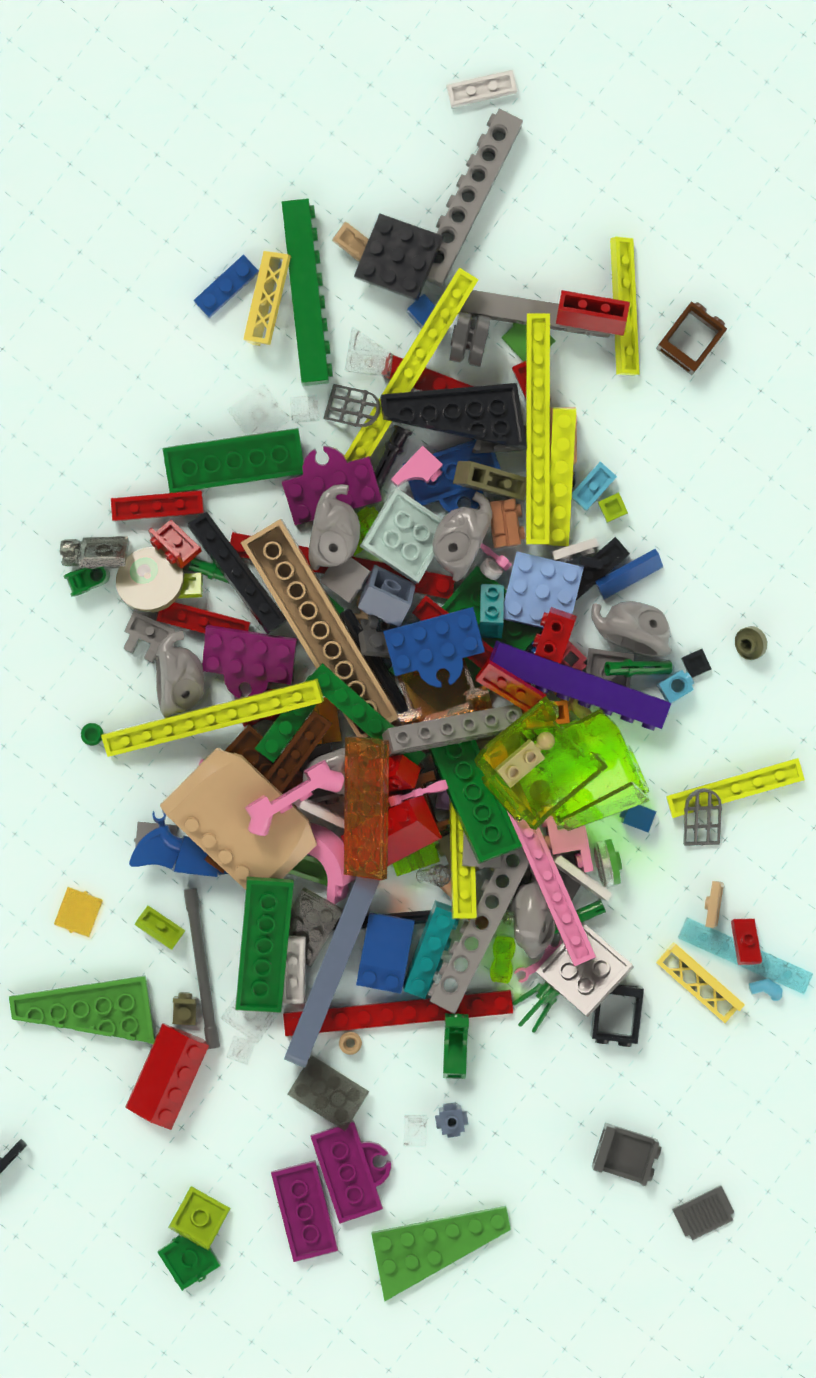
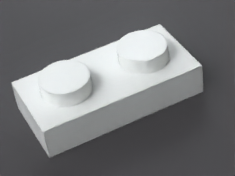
(585, 548)

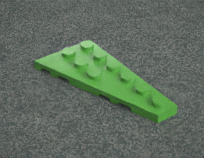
(101, 1008)
(423, 1248)

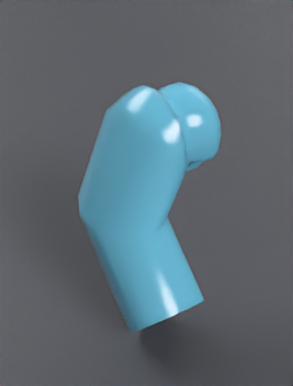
(768, 986)

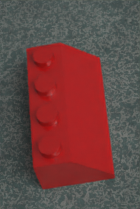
(409, 829)
(167, 1076)

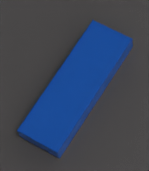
(629, 574)

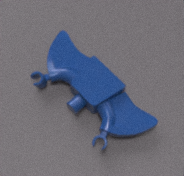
(170, 851)

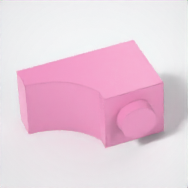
(419, 467)

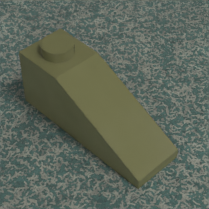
(490, 480)

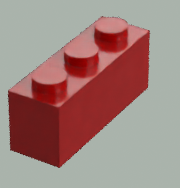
(592, 312)

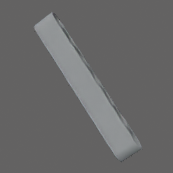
(515, 309)

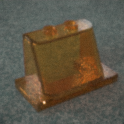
(432, 702)

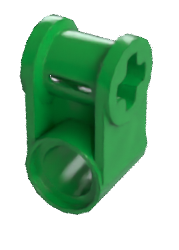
(82, 580)

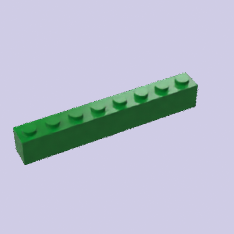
(305, 292)

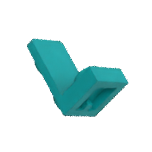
(491, 611)

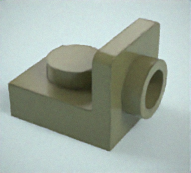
(184, 1009)

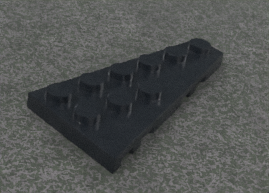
(474, 412)

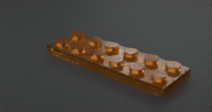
(366, 807)

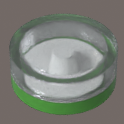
(607, 862)

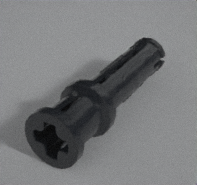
(393, 448)

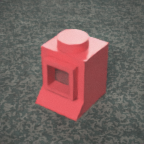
(573, 657)

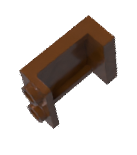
(421, 783)

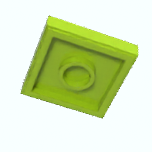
(199, 1218)

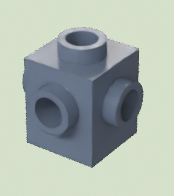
(448, 1111)

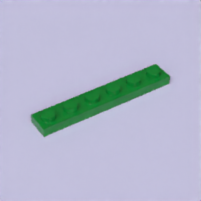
(356, 707)

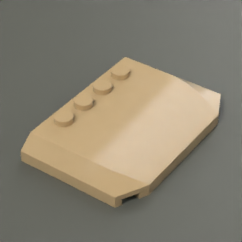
(213, 814)

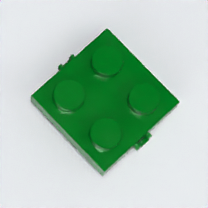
(188, 1261)

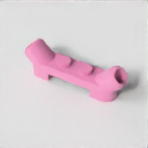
(318, 776)

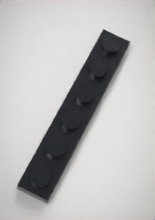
(237, 572)

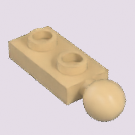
(524, 759)

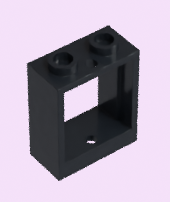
(622, 1039)

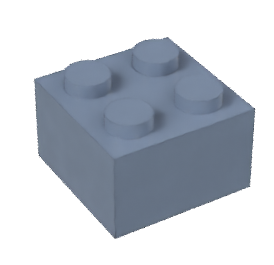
(386, 596)

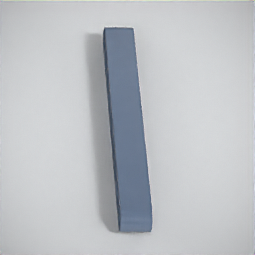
(331, 971)

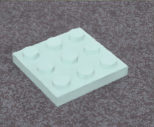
(403, 535)

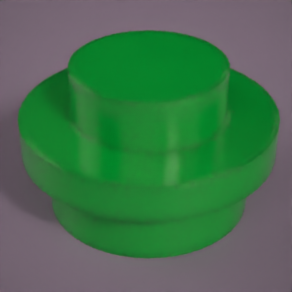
(91, 734)

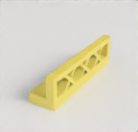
(263, 298)
(700, 972)

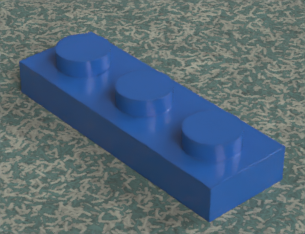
(226, 286)

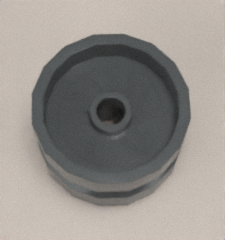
(469, 338)

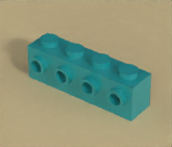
(430, 949)

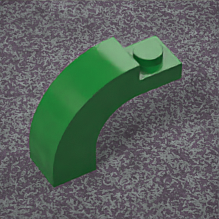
(455, 1046)

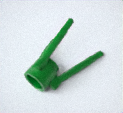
(546, 995)

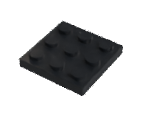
(398, 257)

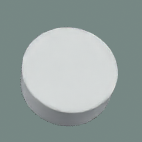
(491, 569)

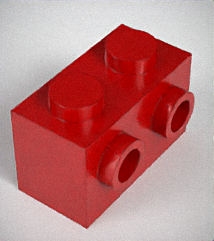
(555, 634)
(402, 773)

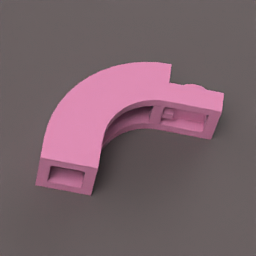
(331, 855)

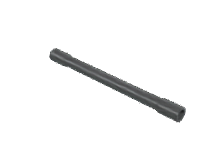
(210, 1027)

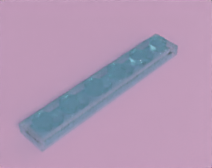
(724, 947)

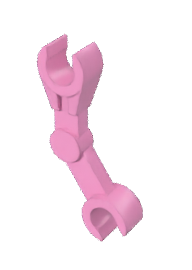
(501, 560)
(433, 788)
(534, 967)

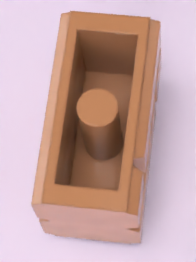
(505, 524)

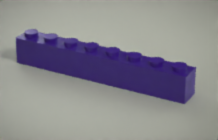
(582, 686)

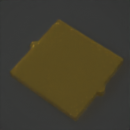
(78, 911)

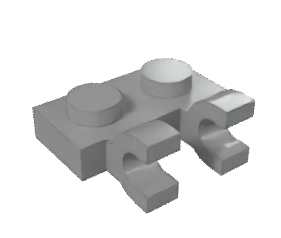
(148, 630)

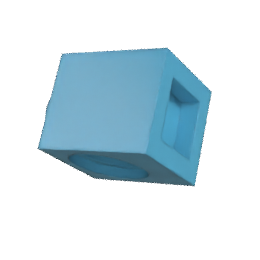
(666, 690)

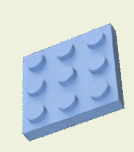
(539, 585)

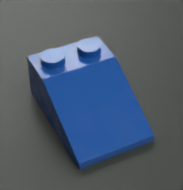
(385, 952)

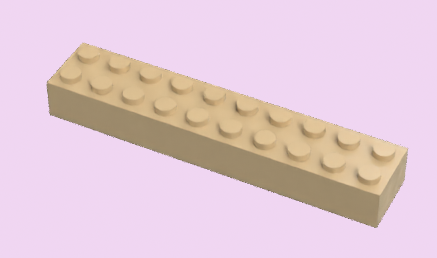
(314, 615)

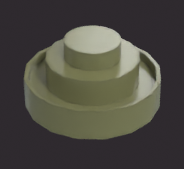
(751, 643)

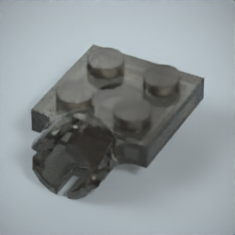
(95, 552)

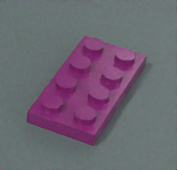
(304, 1211)

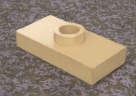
(350, 240)
(713, 904)

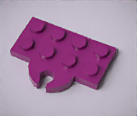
(306, 490)
(248, 658)
(350, 1171)

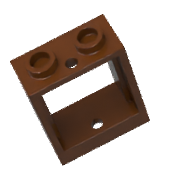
(679, 357)

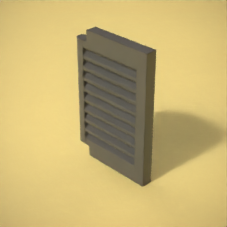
(704, 1213)

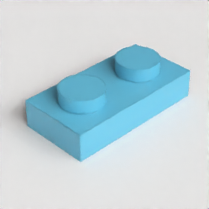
(593, 486)

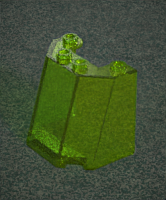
(553, 780)
(617, 788)

